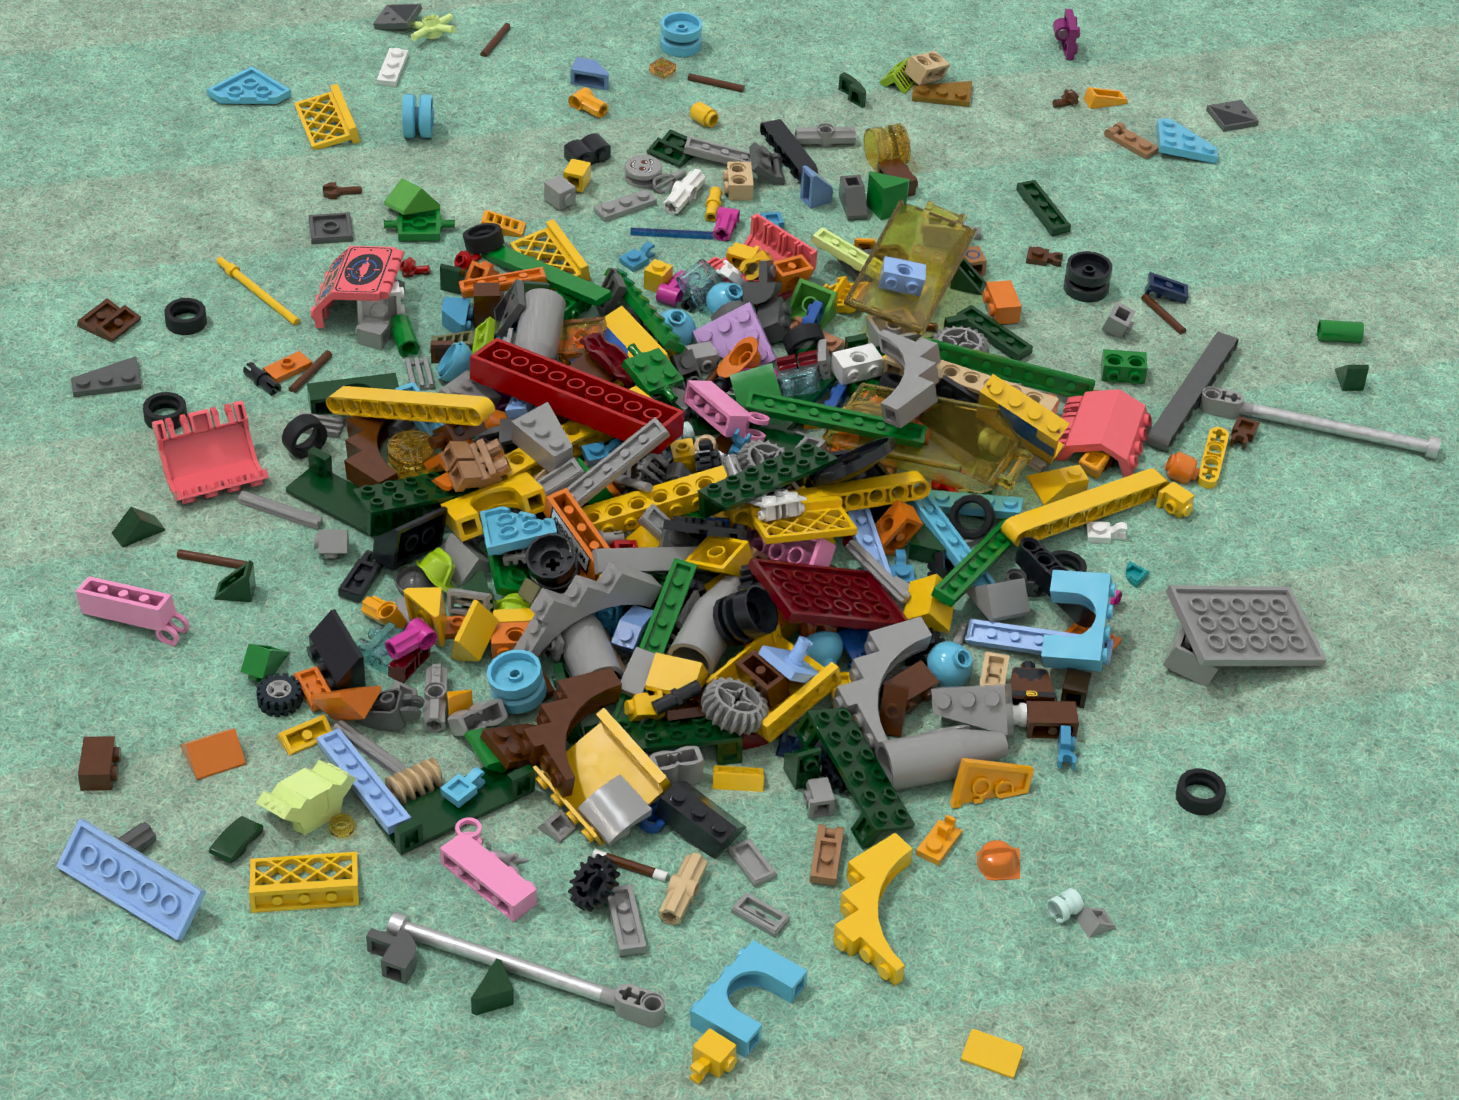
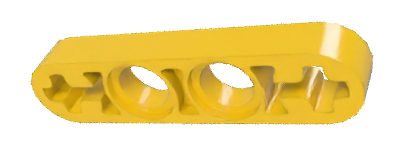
(1213, 458)

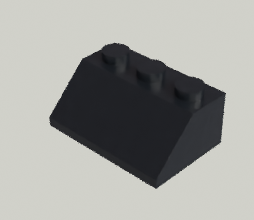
(410, 540)
(336, 654)
(698, 819)

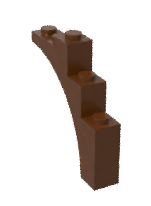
(363, 450)
(572, 703)

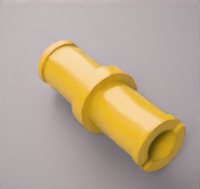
(713, 203)

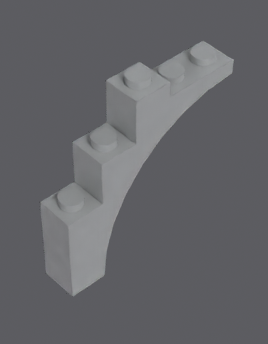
(918, 383)
(583, 597)
(884, 651)

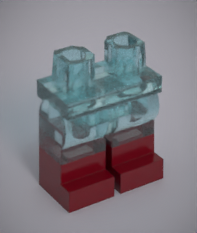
(799, 379)
(378, 658)

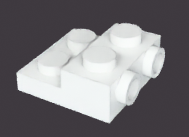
(385, 308)

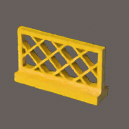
(340, 114)
(555, 240)
(816, 512)
(304, 892)

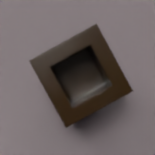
(1076, 687)

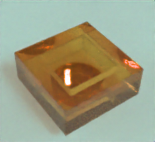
(662, 67)

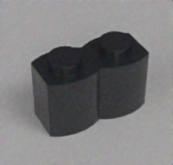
(588, 149)

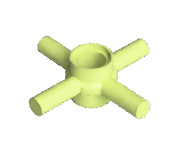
(432, 27)

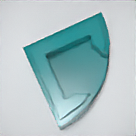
(1136, 574)

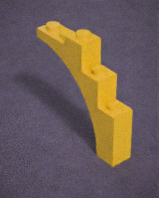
(861, 928)

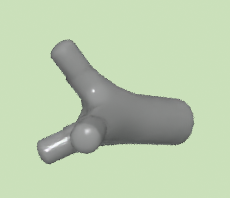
(510, 859)

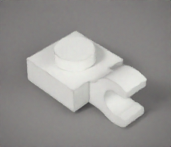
(730, 272)
(1102, 532)

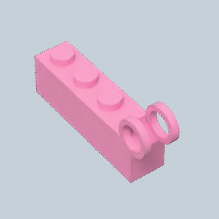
(722, 410)
(131, 606)
(487, 873)

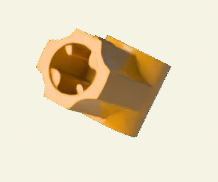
(585, 100)
(383, 612)

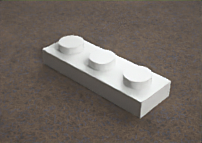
(392, 67)

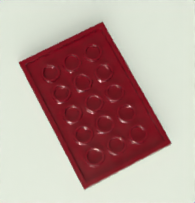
(827, 595)

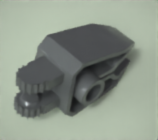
(392, 710)

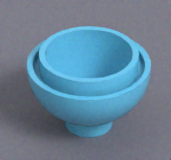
(722, 294)
(684, 325)
(454, 362)
(826, 647)
(950, 664)

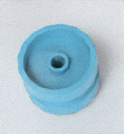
(681, 34)
(417, 116)
(517, 681)

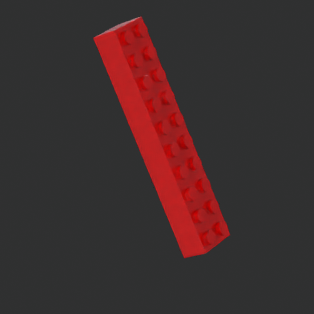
(571, 392)

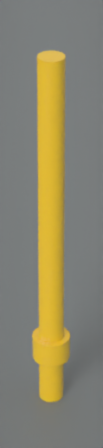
(234, 271)

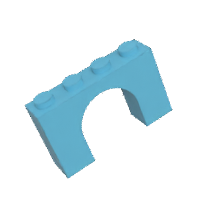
(1087, 649)
(753, 967)

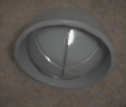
(412, 578)

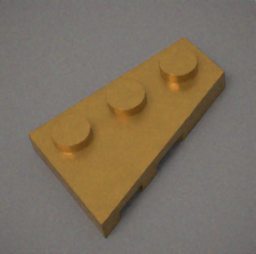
(944, 93)

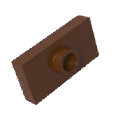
(893, 708)

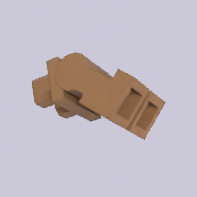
(474, 463)

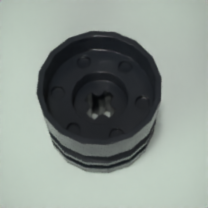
(550, 553)
(745, 615)

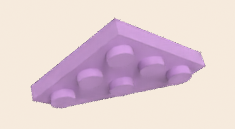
(733, 327)

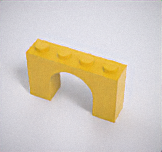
(516, 492)

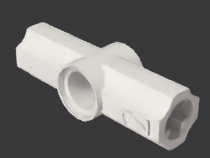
(684, 191)

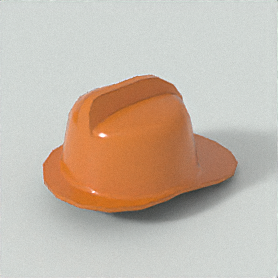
(743, 356)
(999, 861)

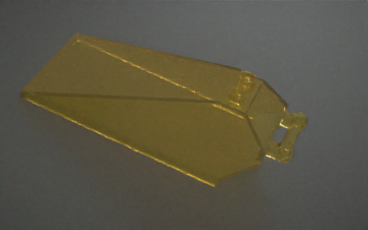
(919, 236)
(962, 447)

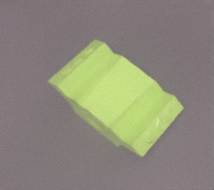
(309, 796)

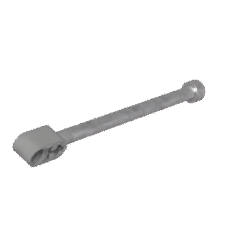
(1231, 405)
(628, 1000)

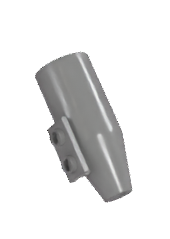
(540, 323)
(698, 636)
(585, 648)
(937, 754)

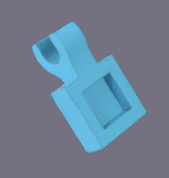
(461, 788)

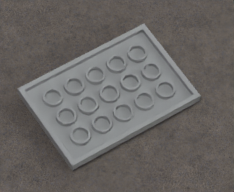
(1245, 626)

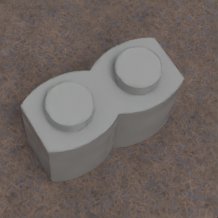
(478, 716)
(681, 764)

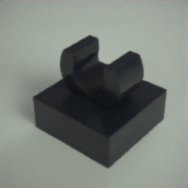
(941, 566)

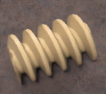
(415, 780)

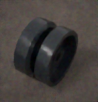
(1087, 276)

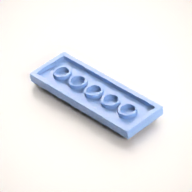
(131, 879)

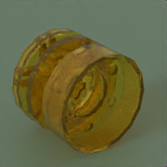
(886, 144)
(408, 453)

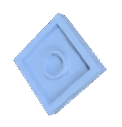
(790, 662)

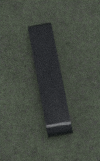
(787, 146)
(1038, 565)

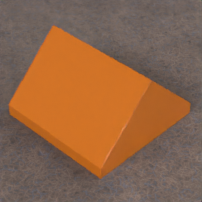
(347, 703)
(214, 753)

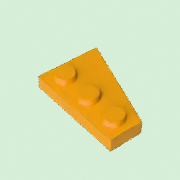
(989, 779)

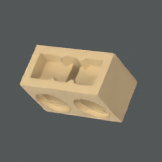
(926, 67)
(738, 181)
(994, 669)

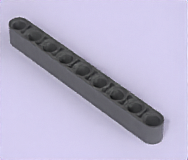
(1190, 392)

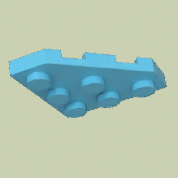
(249, 88)
(1182, 142)
(512, 531)

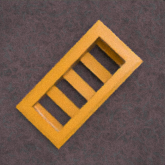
(1103, 97)
(504, 222)

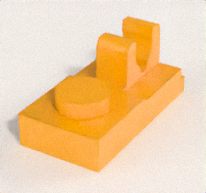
(939, 840)

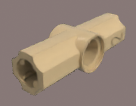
(683, 888)

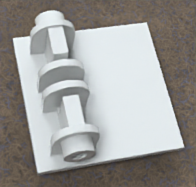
(779, 505)

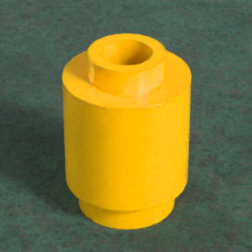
(704, 114)

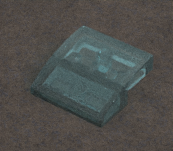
(697, 283)

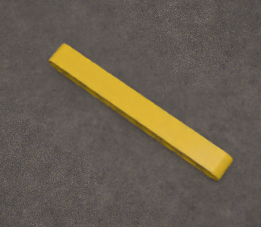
(410, 405)
(861, 493)
(1085, 506)

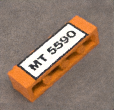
(576, 526)

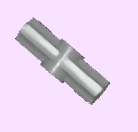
(826, 135)
(435, 698)

